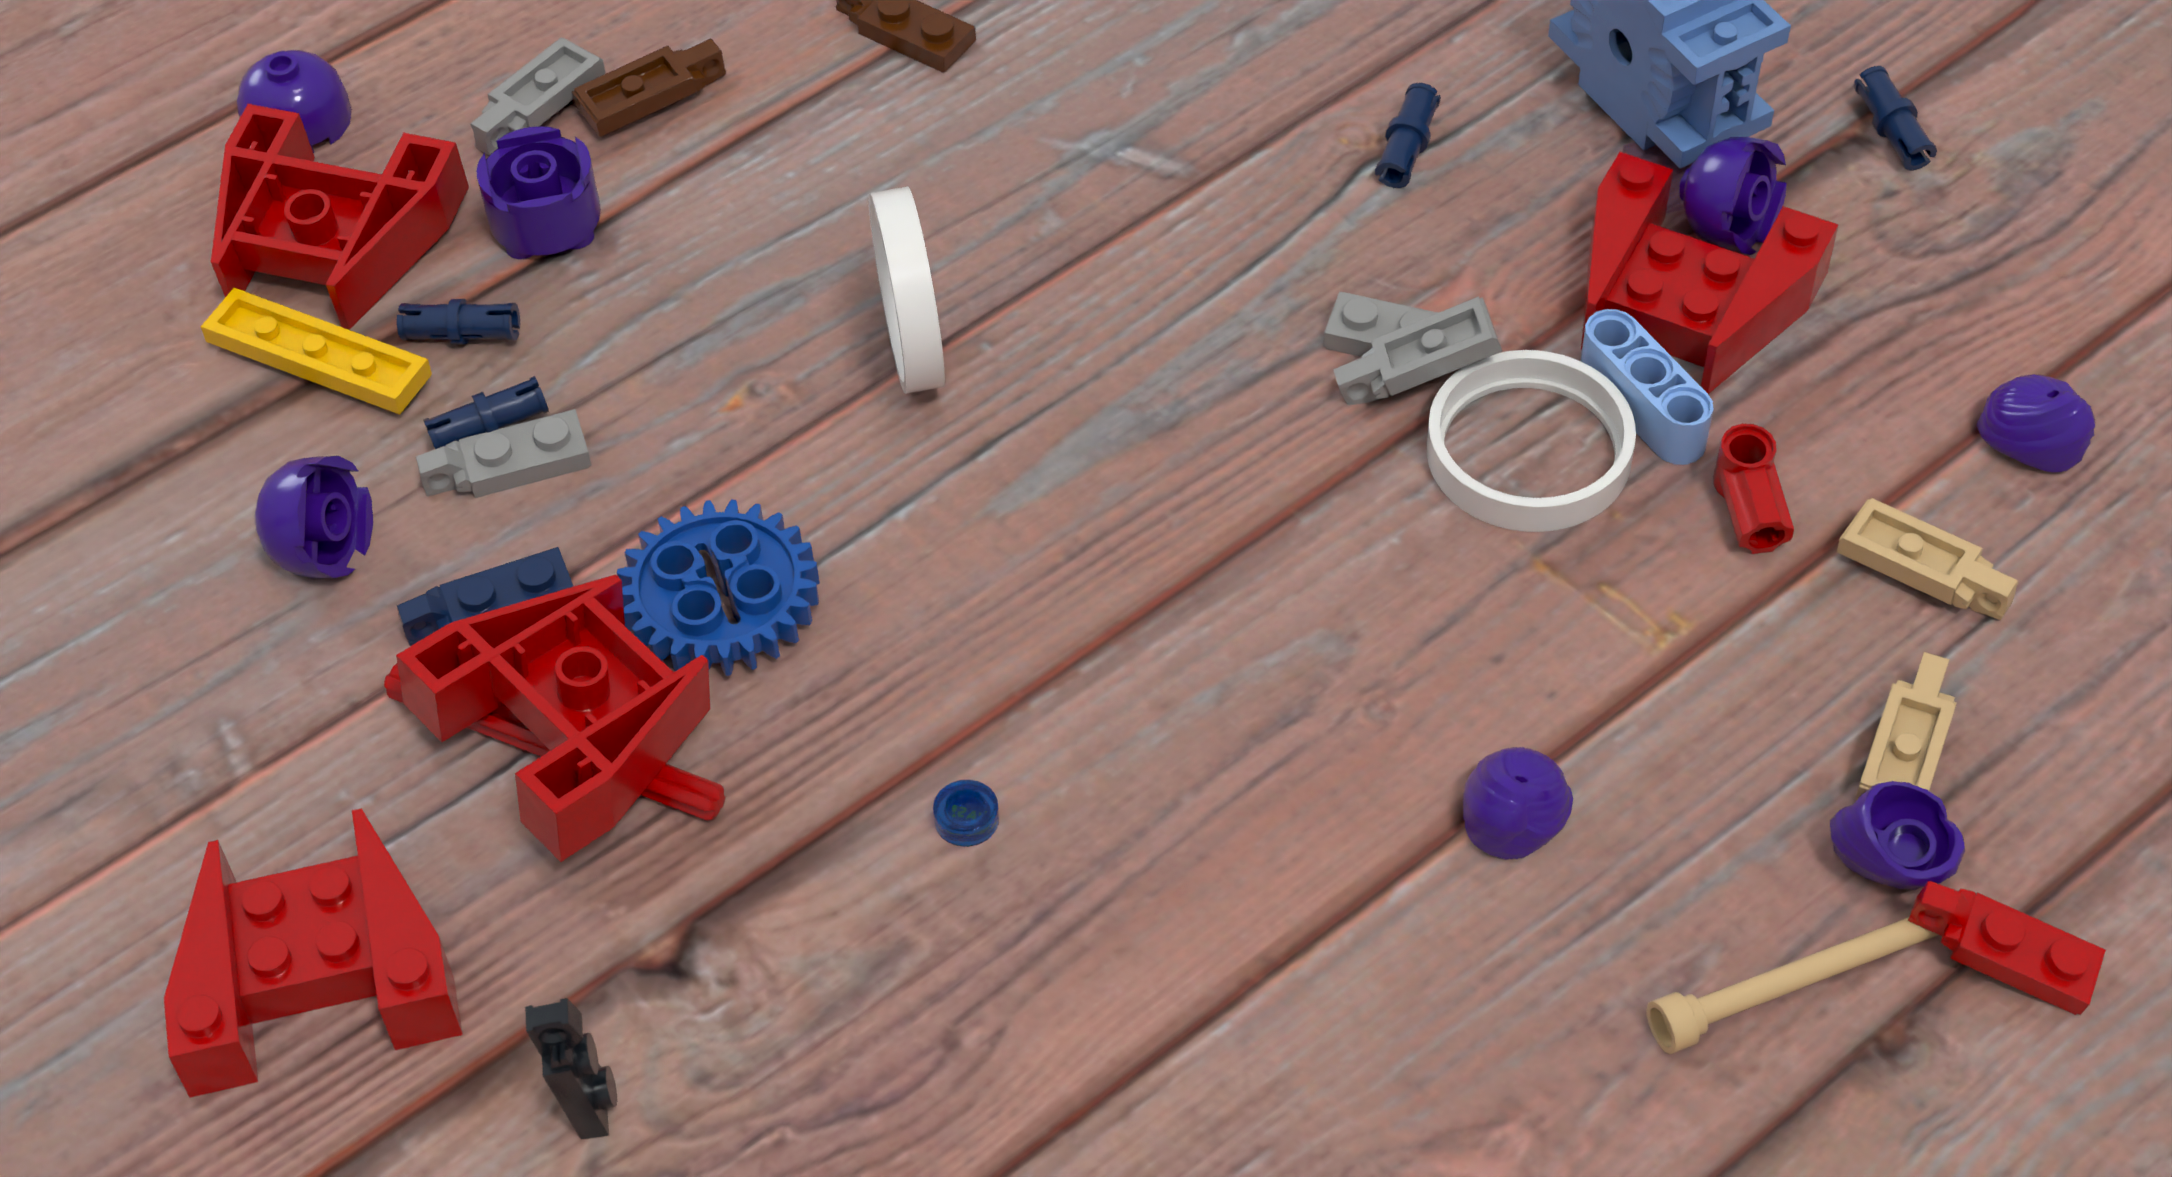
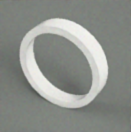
(906, 289)
(1536, 371)

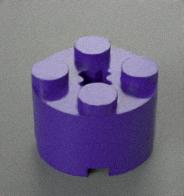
(539, 192)

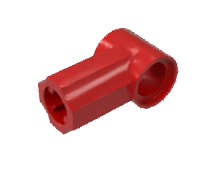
(1752, 488)

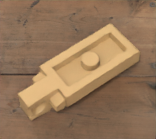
(1926, 559)
(1911, 729)

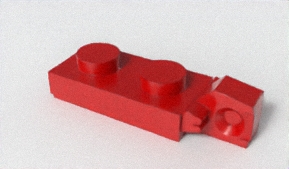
(2011, 945)

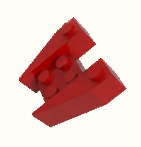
(328, 220)
(1690, 293)
(578, 686)
(300, 947)

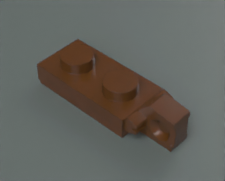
(912, 29)
(647, 85)

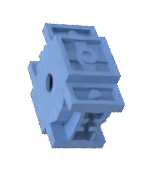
(1674, 67)

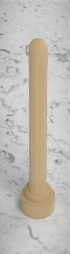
(1681, 1019)

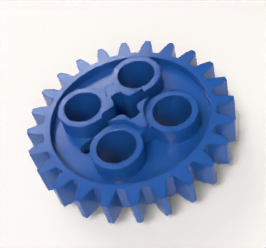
(757, 565)

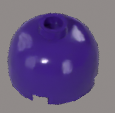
(302, 85)
(1734, 192)
(314, 517)

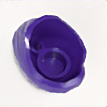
(2038, 422)
(1515, 802)
(1898, 836)

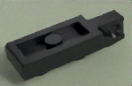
(572, 1066)

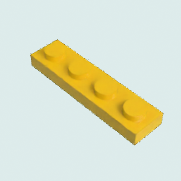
(317, 350)

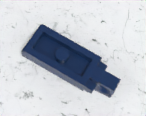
(483, 592)

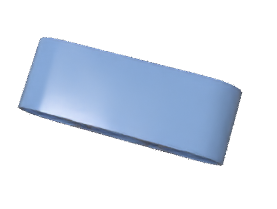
(1666, 402)

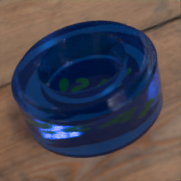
(966, 813)

